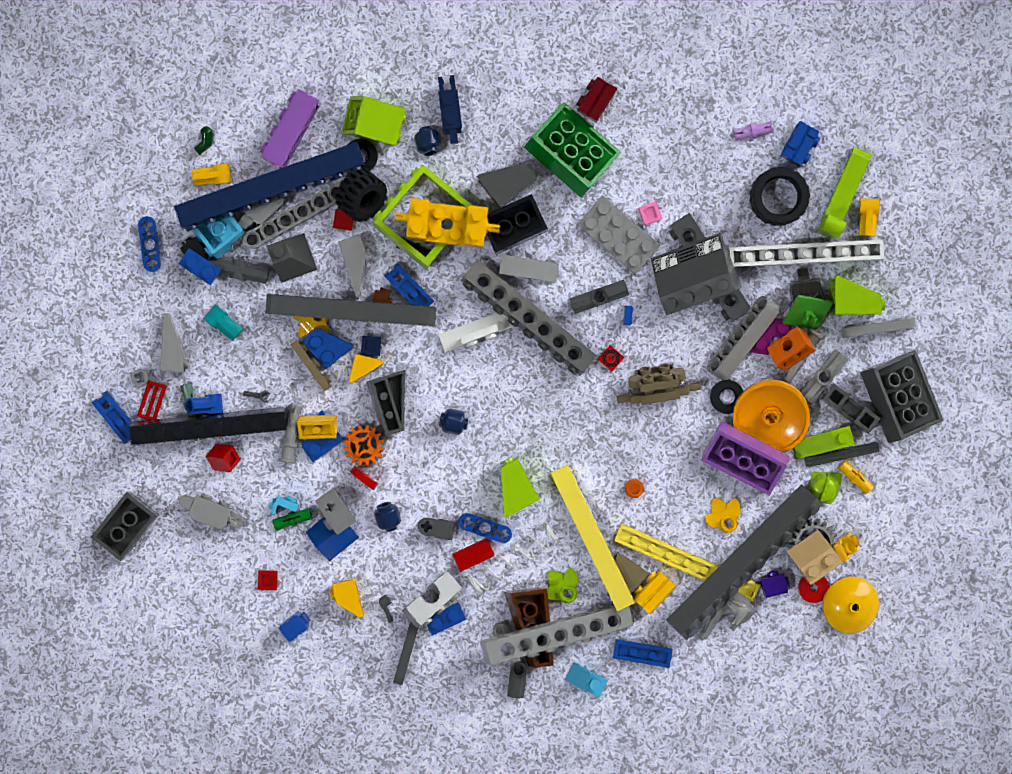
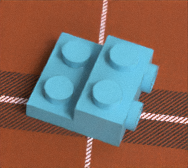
(219, 235)

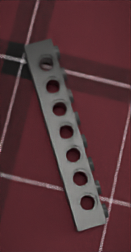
(525, 307)

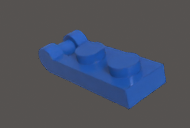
(408, 287)
(114, 416)

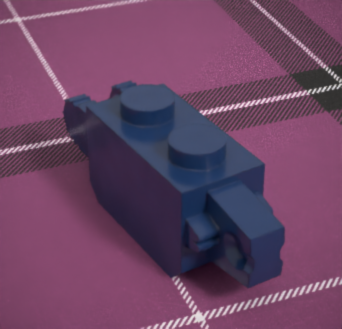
(450, 110)

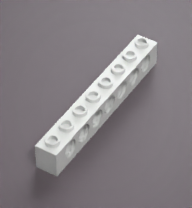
(807, 253)

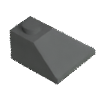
(291, 257)

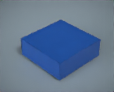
(628, 311)

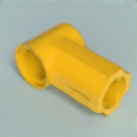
(212, 175)
(868, 216)

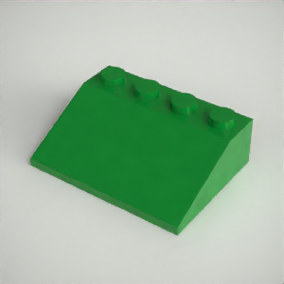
(572, 149)

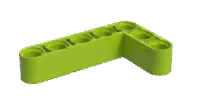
(832, 219)

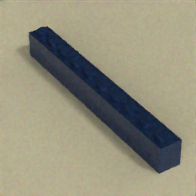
(269, 186)

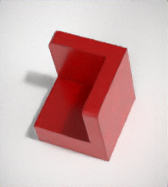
(223, 457)

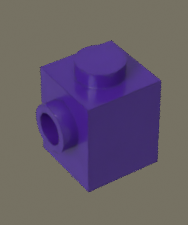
(774, 584)

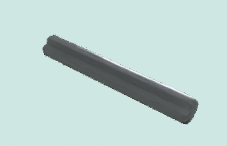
(841, 454)

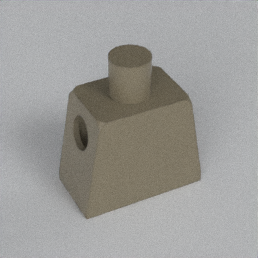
(631, 572)

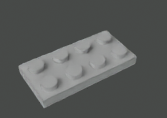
(618, 234)

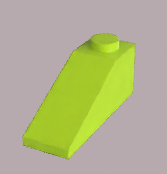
(824, 442)

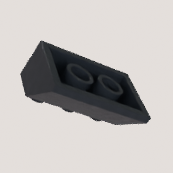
(517, 222)

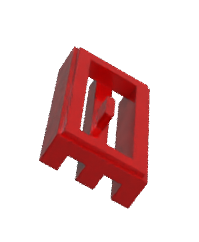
(160, 399)

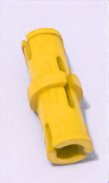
(855, 477)

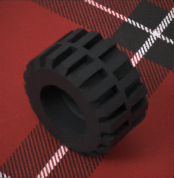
(361, 195)

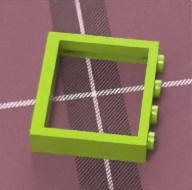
(393, 201)

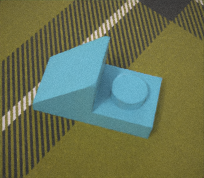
(586, 679)

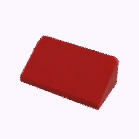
(473, 554)

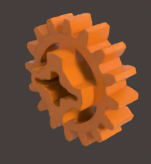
(371, 450)

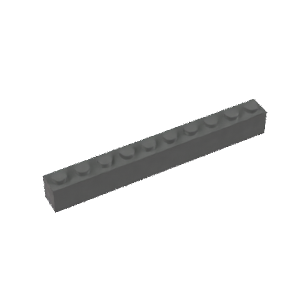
(744, 562)

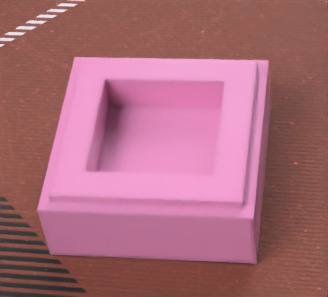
(650, 213)

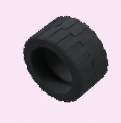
(802, 196)

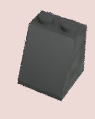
(507, 183)

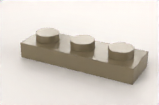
(312, 364)

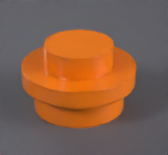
(634, 488)

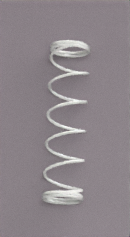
(472, 580)

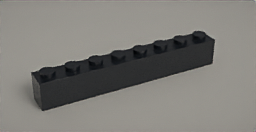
(207, 426)

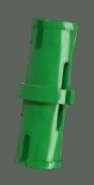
(303, 515)

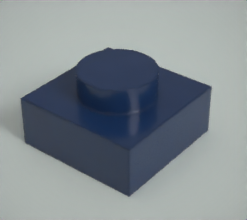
(371, 345)

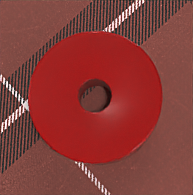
(364, 478)
(813, 596)

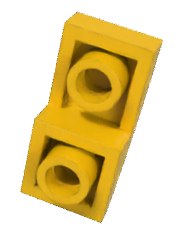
(846, 546)

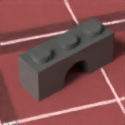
(849, 408)

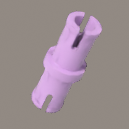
(753, 131)

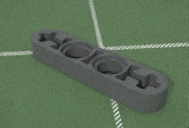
(405, 655)

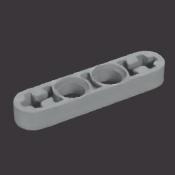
(878, 327)

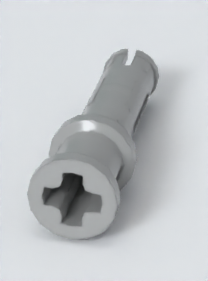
(789, 374)
(289, 444)

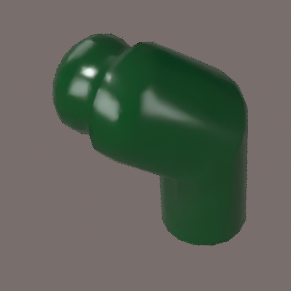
(207, 140)

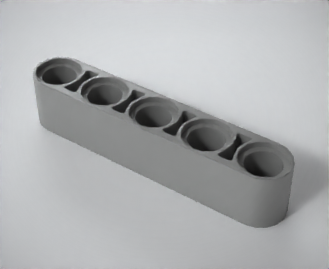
(743, 338)

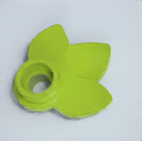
(560, 583)

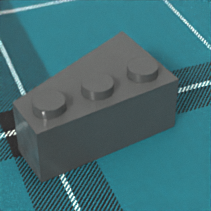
(388, 401)

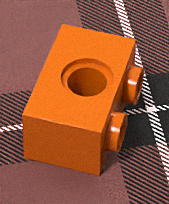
(800, 348)

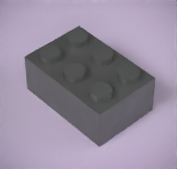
(125, 525)

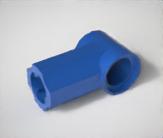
(208, 404)

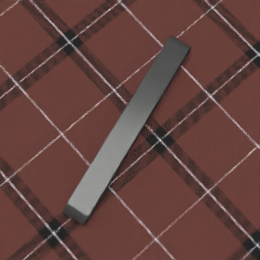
(350, 310)

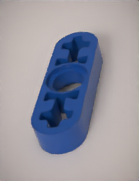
(145, 259)
(473, 519)

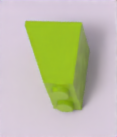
(373, 120)
(853, 299)
(516, 487)

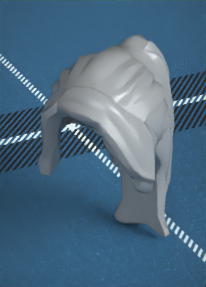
(736, 605)

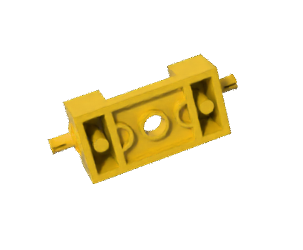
(425, 221)

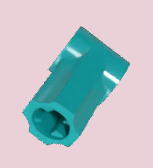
(220, 320)

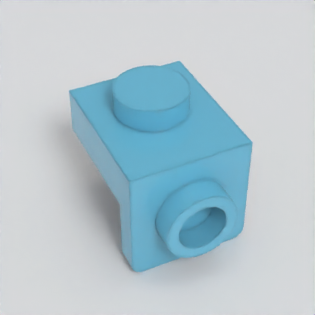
(288, 502)

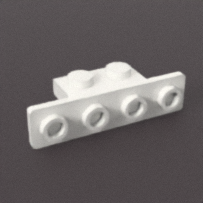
(474, 331)

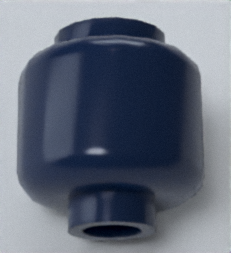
(427, 141)
(453, 421)
(387, 516)

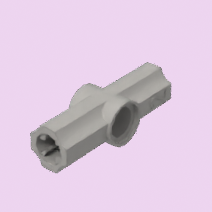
(831, 367)

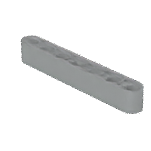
(296, 220)

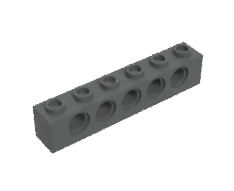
(740, 304)

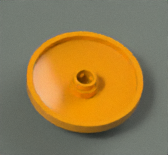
(772, 414)

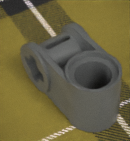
(440, 528)

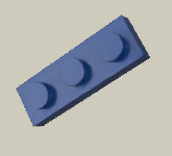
(642, 653)

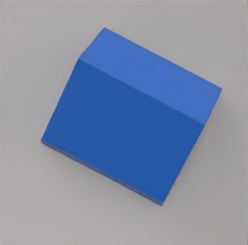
(328, 541)

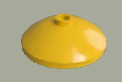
(839, 601)

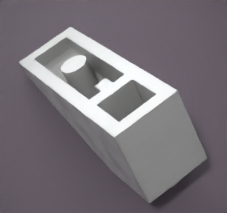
(354, 257)
(172, 350)

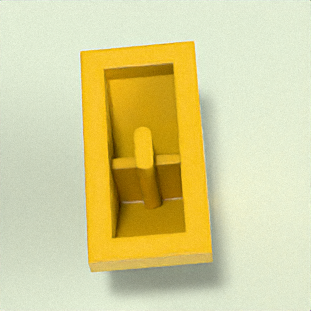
(362, 366)

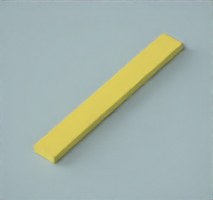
(592, 538)
(675, 557)

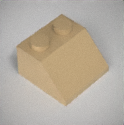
(814, 557)

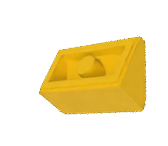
(317, 427)

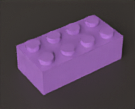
(290, 129)
(745, 458)

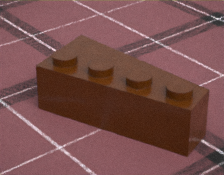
(530, 609)

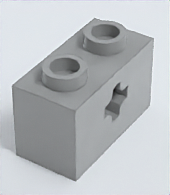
(335, 511)

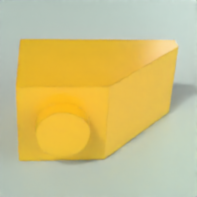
(347, 596)

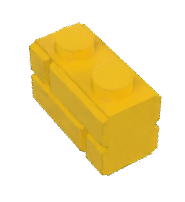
(654, 591)

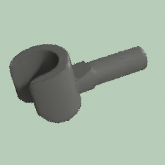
(256, 395)
(384, 601)

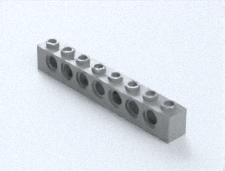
(492, 646)

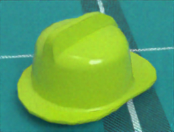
(825, 485)

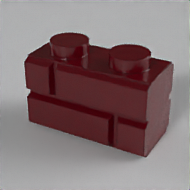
(596, 99)

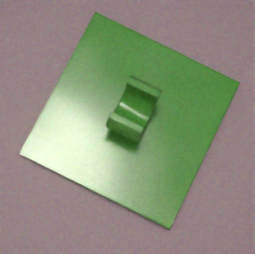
(807, 312)

